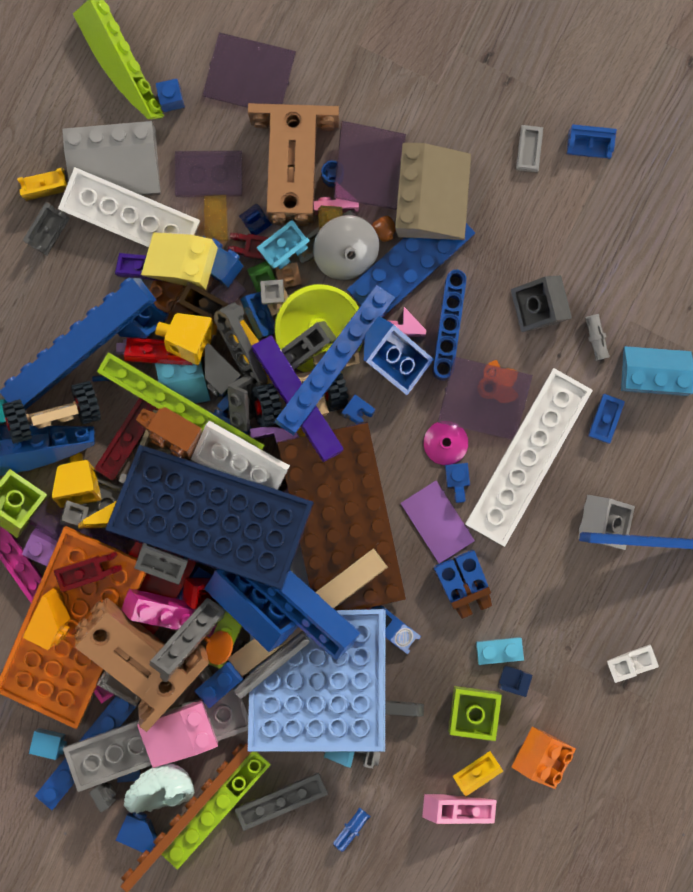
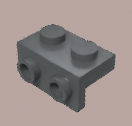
(240, 402)

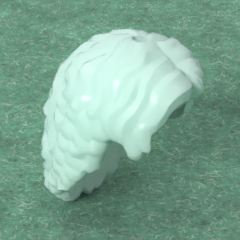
(159, 788)

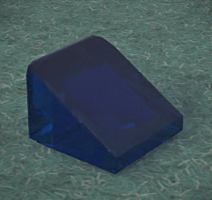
(255, 219)

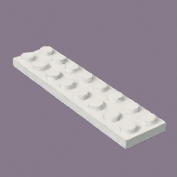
(528, 457)

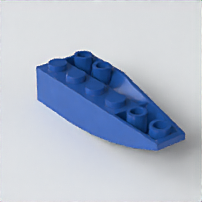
(45, 447)

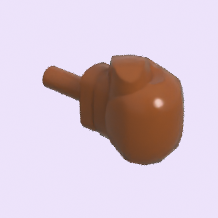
(384, 228)

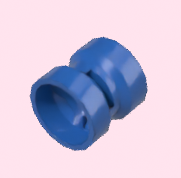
(328, 173)

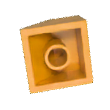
(49, 621)

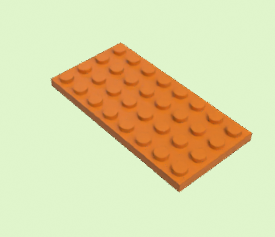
(62, 678)

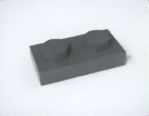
(103, 796)

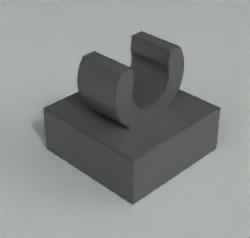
(73, 514)

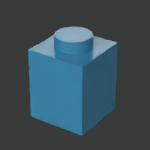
(47, 744)

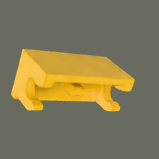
(43, 184)

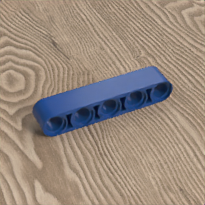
(454, 315)

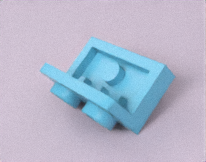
(283, 244)

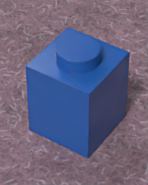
(170, 95)

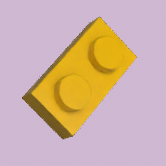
(477, 773)

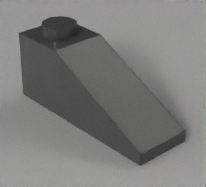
(308, 344)

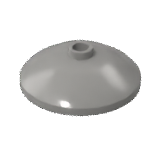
(338, 239)

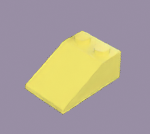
(180, 259)

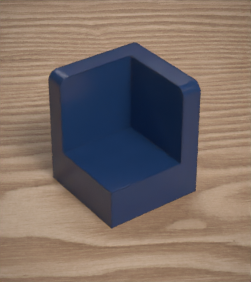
(515, 681)

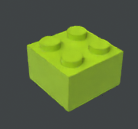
(18, 502)
(474, 713)

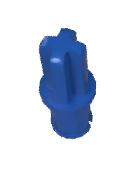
(351, 829)

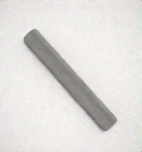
(271, 665)

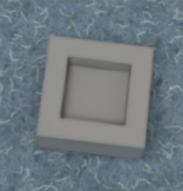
(272, 292)

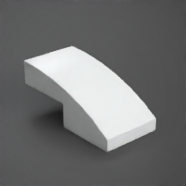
(632, 663)

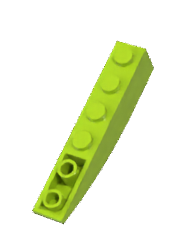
(115, 56)
(216, 809)

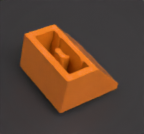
(543, 758)

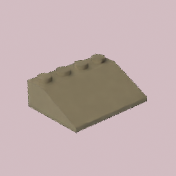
(432, 192)

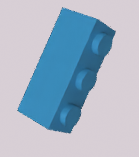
(657, 371)

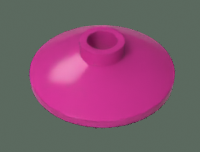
(437, 451)

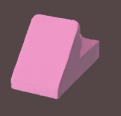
(346, 205)
(410, 326)

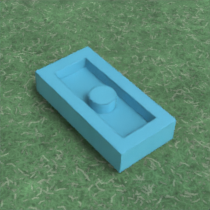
(499, 651)

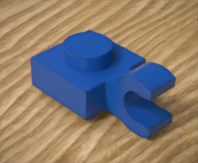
(457, 476)

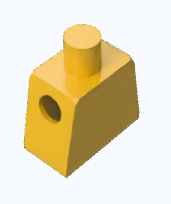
(186, 336)
(76, 482)

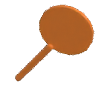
(219, 647)

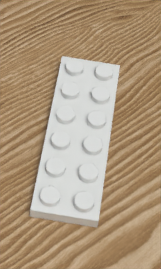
(122, 209)

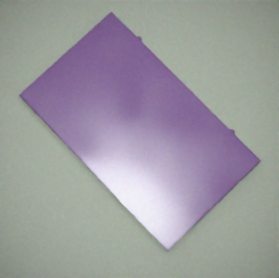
(437, 522)

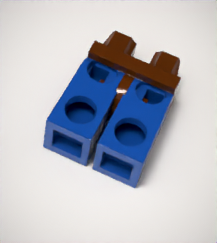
(464, 590)

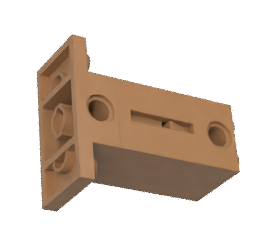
(292, 156)
(125, 653)

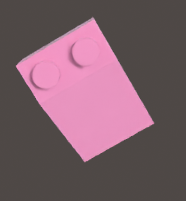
(179, 735)

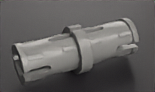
(597, 337)

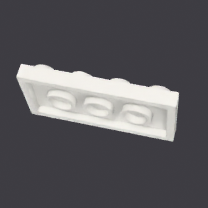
(237, 457)

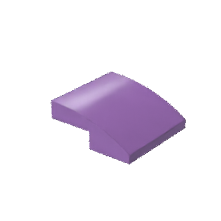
(279, 433)

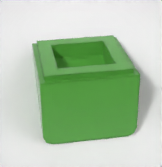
(259, 273)

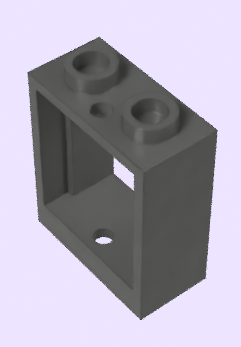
(161, 563)

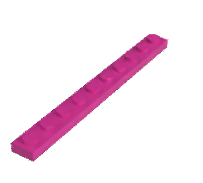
(28, 579)

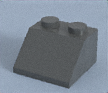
(541, 303)
(218, 372)

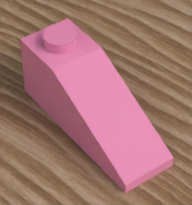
(458, 809)

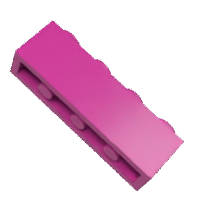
(157, 610)

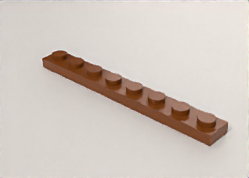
(179, 822)

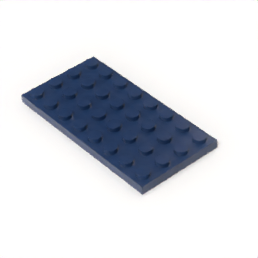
(210, 517)

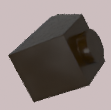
(201, 301)

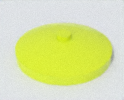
(310, 306)

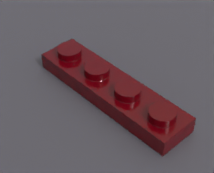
(123, 442)

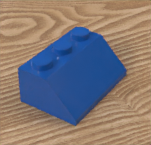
(395, 355)

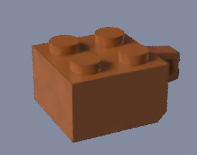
(171, 431)

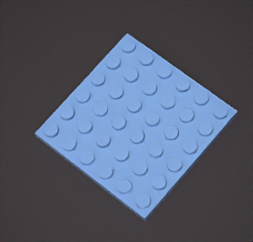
(325, 702)

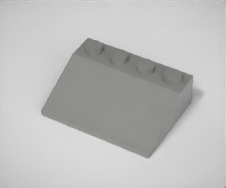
(116, 153)

